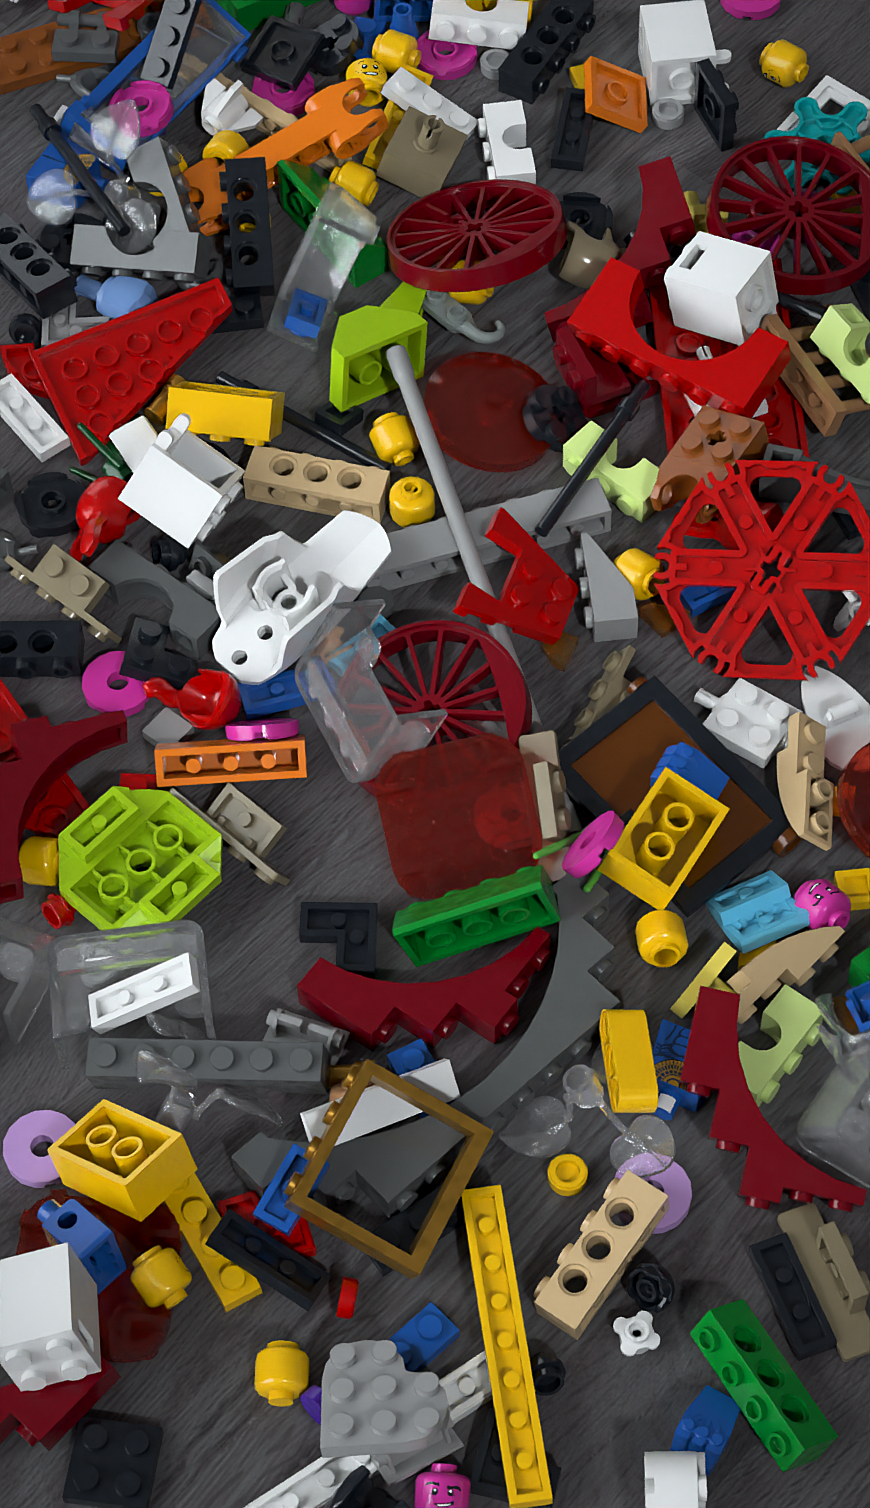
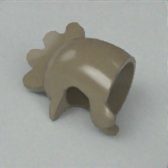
(586, 256)

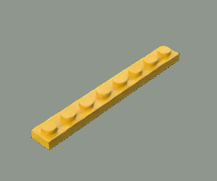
(506, 1348)

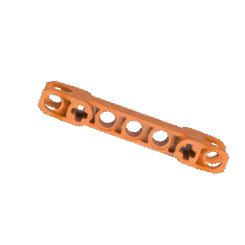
(324, 130)

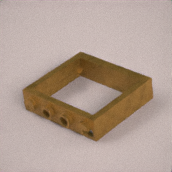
(319, 1149)

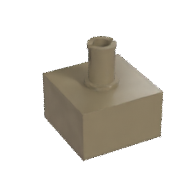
(421, 153)

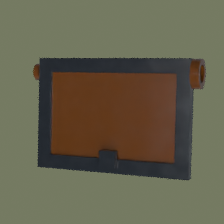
(612, 768)

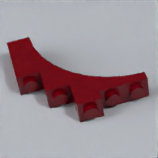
(662, 223)
(42, 758)
(429, 1010)
(769, 1164)
(55, 1409)

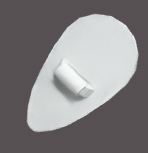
(841, 711)

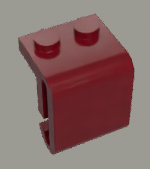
(595, 380)

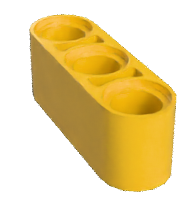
(628, 1061)

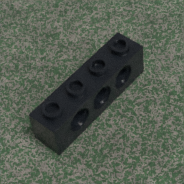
(545, 48)
(248, 176)
(33, 271)
(28, 639)

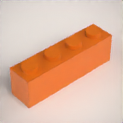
(230, 761)

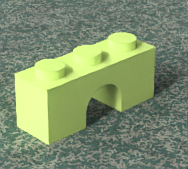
(842, 340)
(625, 487)
(792, 1024)

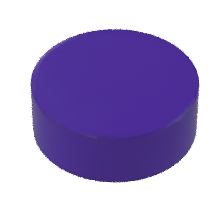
(311, 1401)

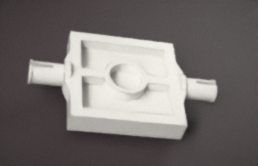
(748, 721)

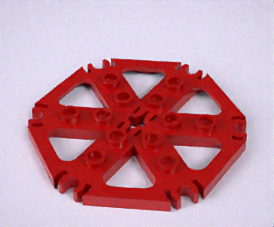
(737, 567)

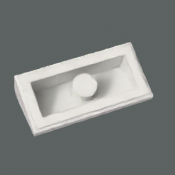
(134, 440)

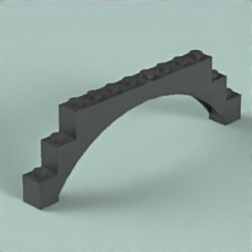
(405, 1160)

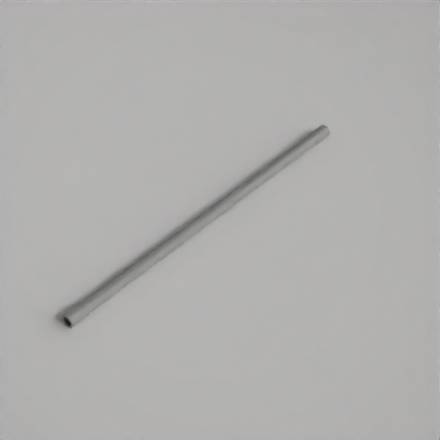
(404, 375)

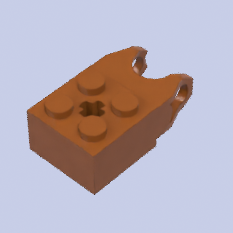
(704, 447)

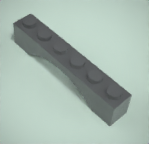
(260, 1064)

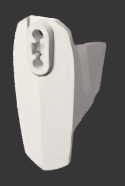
(289, 591)

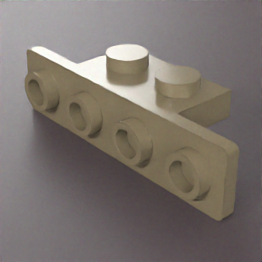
(71, 584)
(606, 691)
(547, 790)
(244, 826)
(833, 1277)

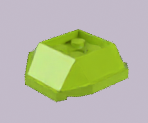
(133, 832)

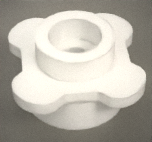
(636, 1345)

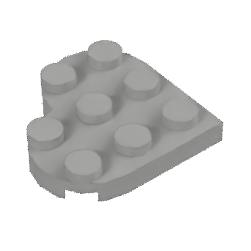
(376, 1404)

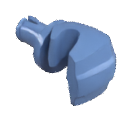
(117, 294)

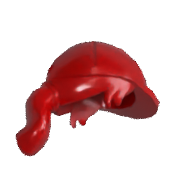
(204, 701)

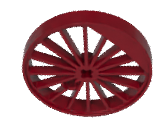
(794, 214)
(521, 224)
(508, 677)

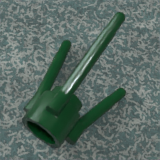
(115, 465)

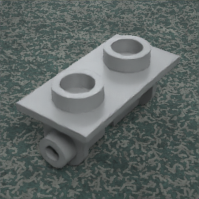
(296, 1028)
(399, 1466)

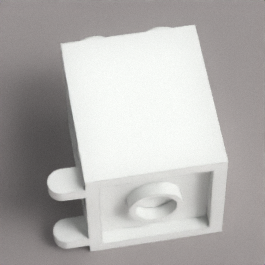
(670, 46)
(721, 288)
(183, 484)
(48, 1318)

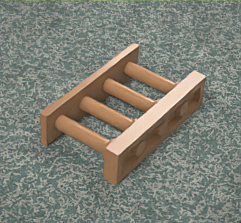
(808, 384)

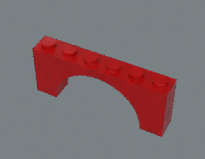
(727, 382)

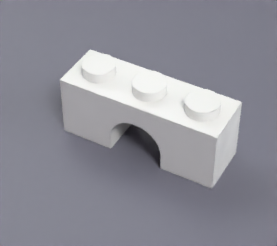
(494, 28)
(504, 130)

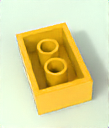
(227, 411)
(663, 839)
(122, 1159)

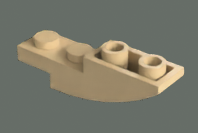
(801, 781)
(781, 965)

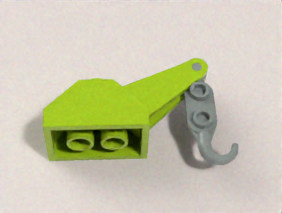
(364, 335)

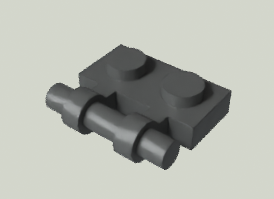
(84, 45)

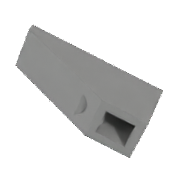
(609, 595)

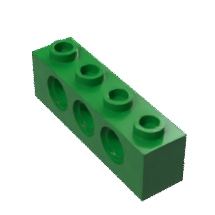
(763, 1385)

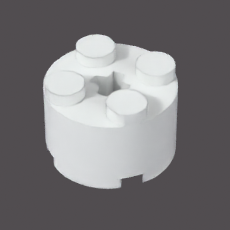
(675, 1479)

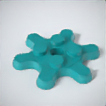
(822, 127)

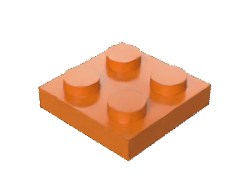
(615, 94)

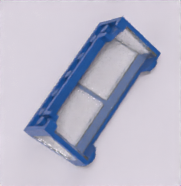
(212, 46)

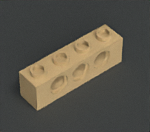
(316, 483)
(575, 1310)

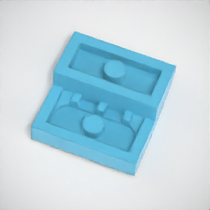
(757, 912)

